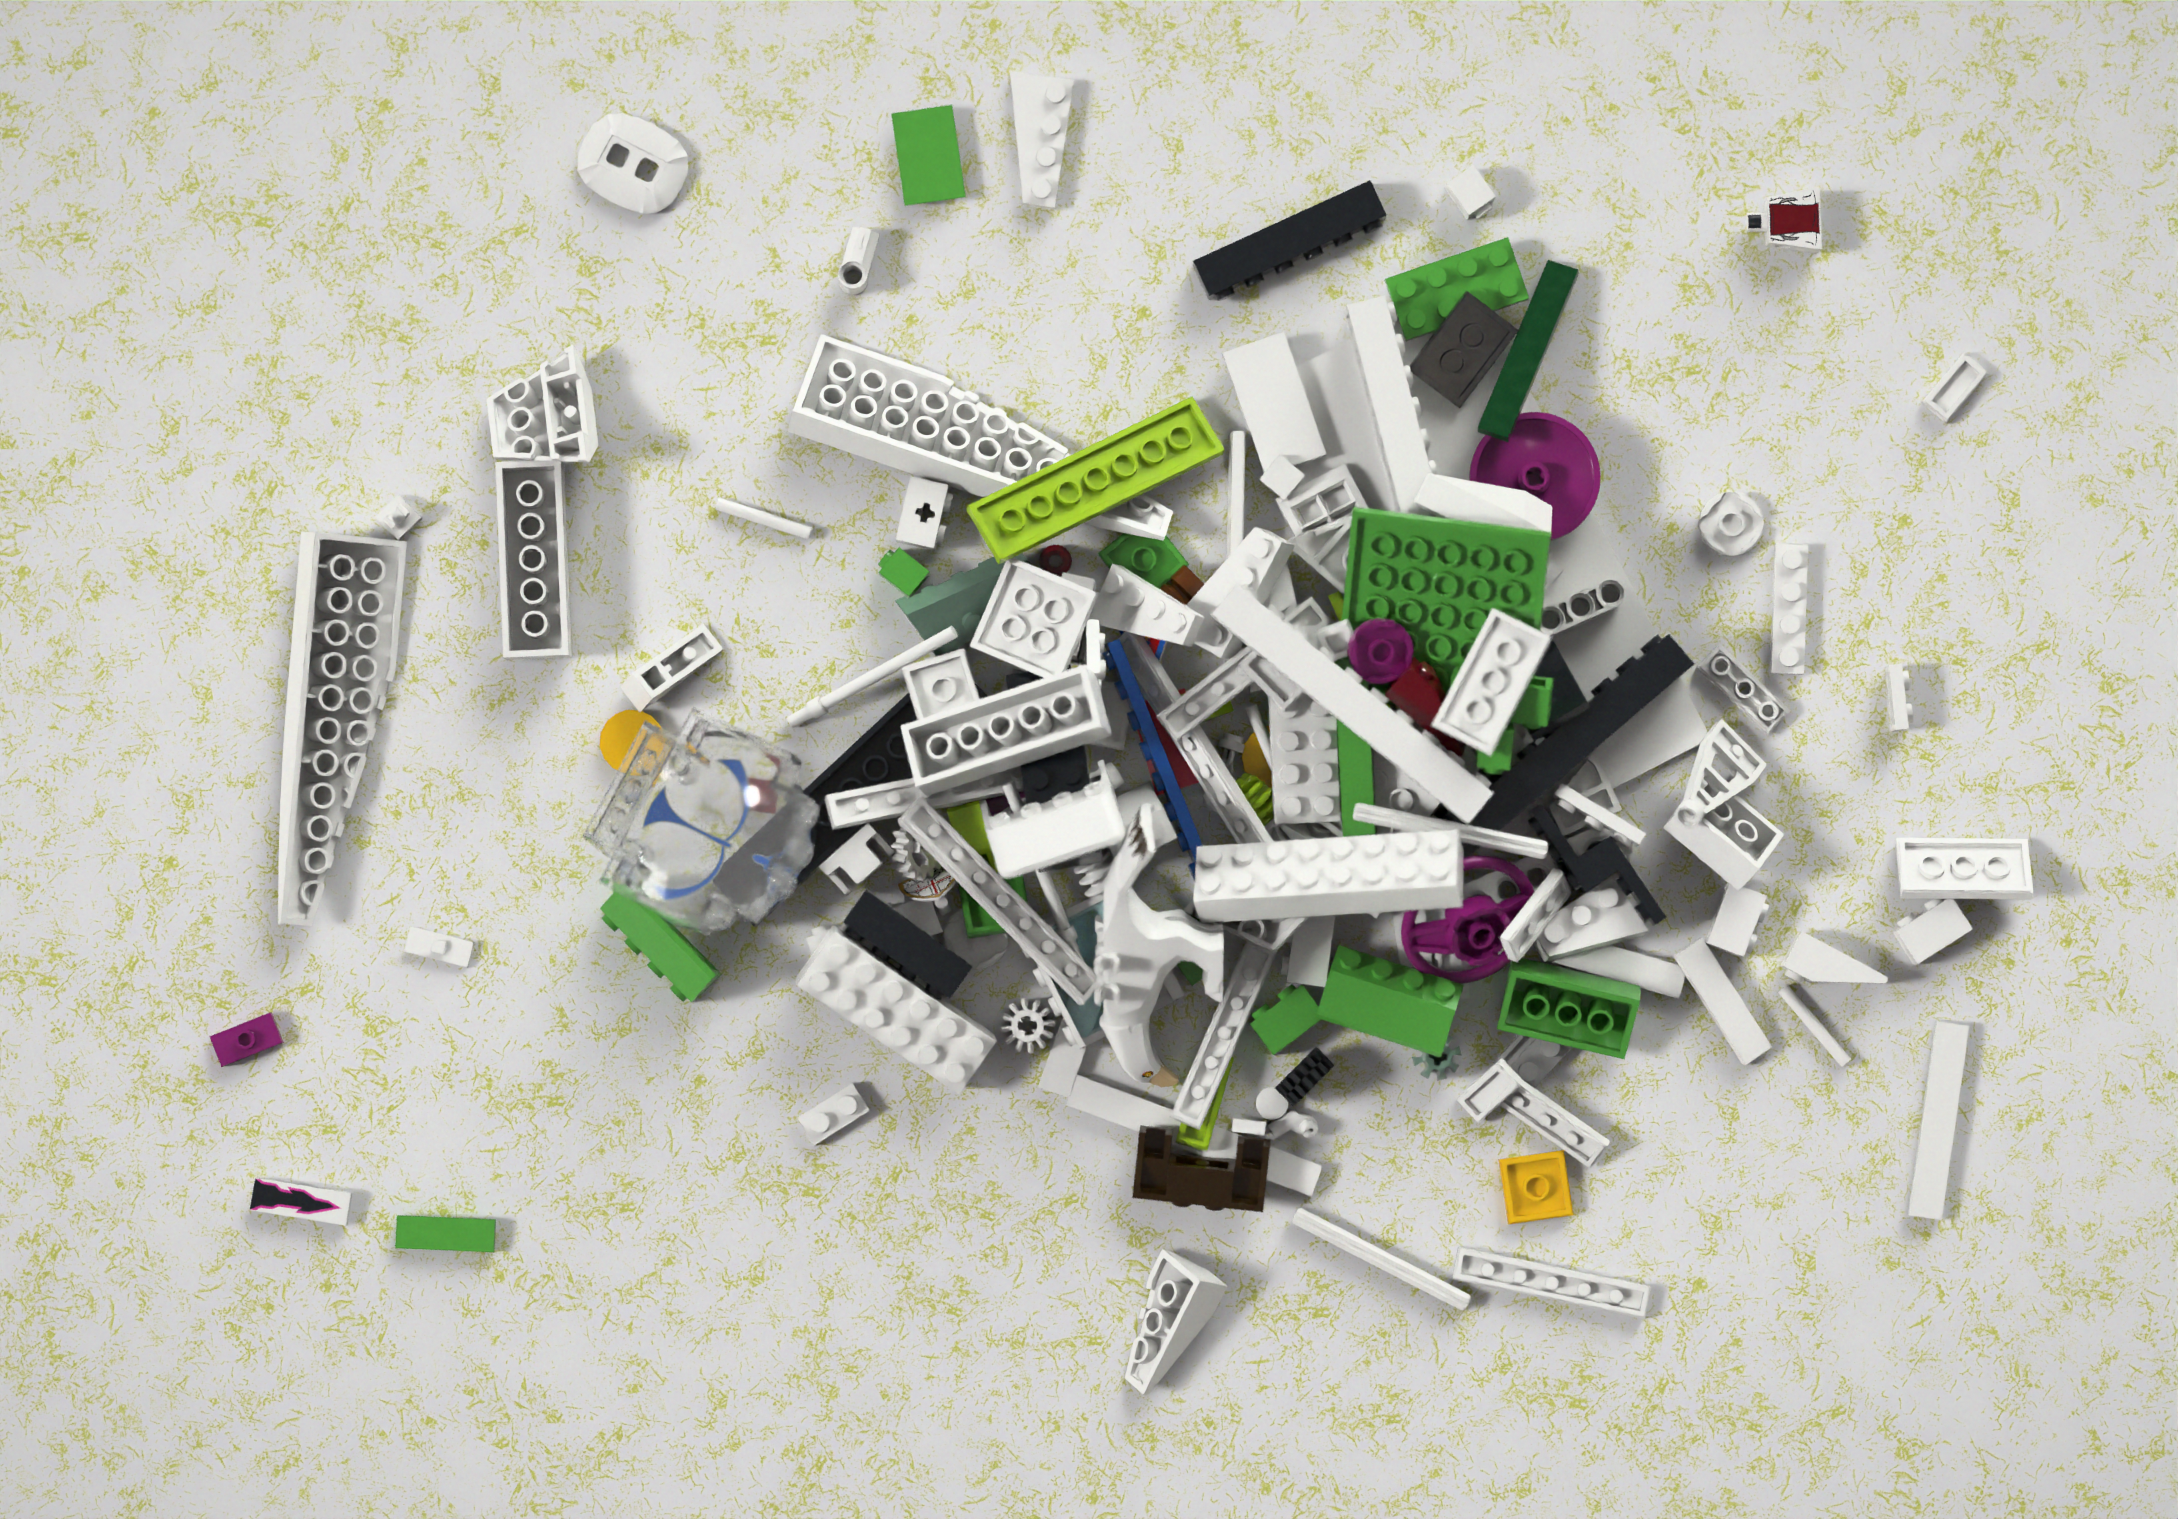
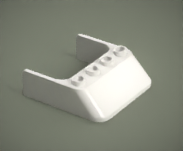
(1055, 829)

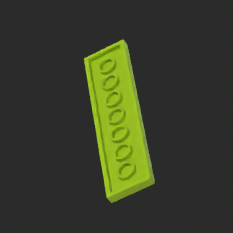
(1095, 480)

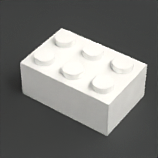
(1729, 839)

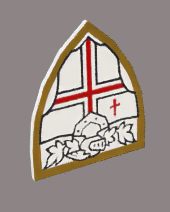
(930, 889)

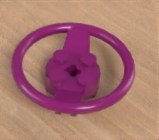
(1468, 930)

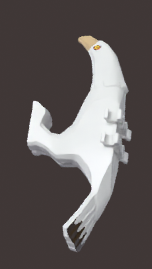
(1138, 951)

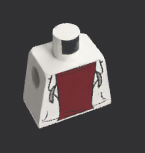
(1790, 221)

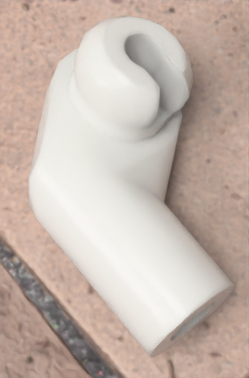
(1296, 1122)

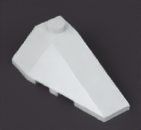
(1483, 503)

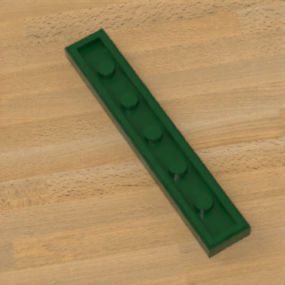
(1528, 351)

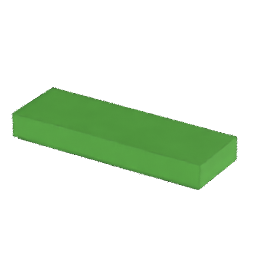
(445, 1233)

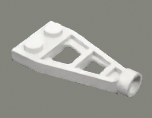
(1735, 756)

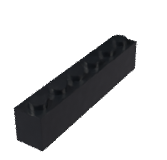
(1290, 240)

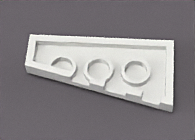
(1041, 128)
(1143, 609)

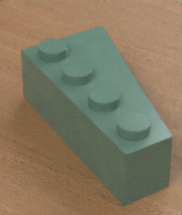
(954, 603)

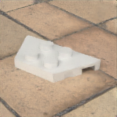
(1327, 550)

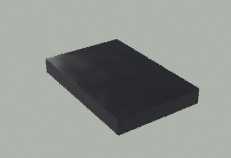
(1463, 349)
(1567, 696)

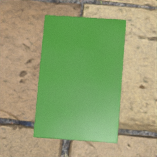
(928, 155)

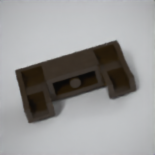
(1198, 1179)

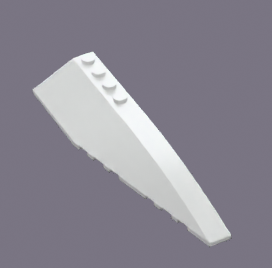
(934, 430)
(335, 691)

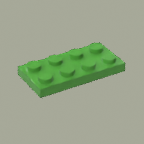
(1431, 291)

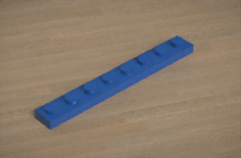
(1153, 750)

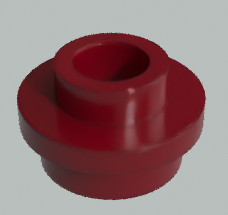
(1057, 550)

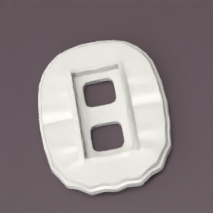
(621, 184)

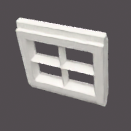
(1314, 490)

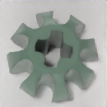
(1441, 1065)

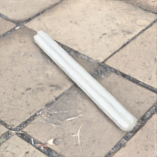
(1467, 833)
(1381, 1259)

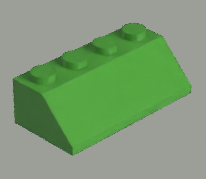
(663, 945)
(1389, 1001)
(1569, 1007)

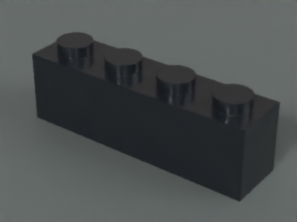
(907, 944)

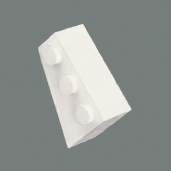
(1590, 922)

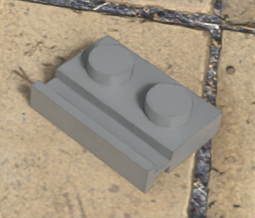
(1533, 1058)

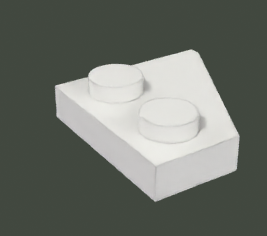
(1593, 784)

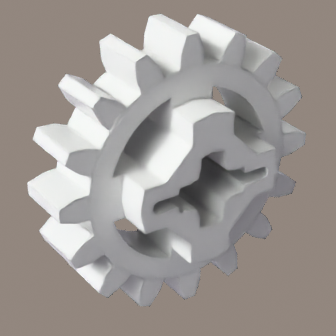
(912, 856)

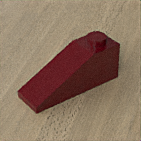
(1421, 697)

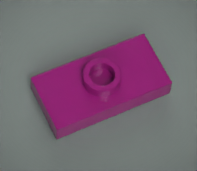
(246, 1039)

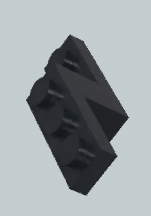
(1595, 865)

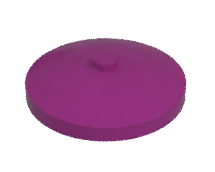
(1546, 460)

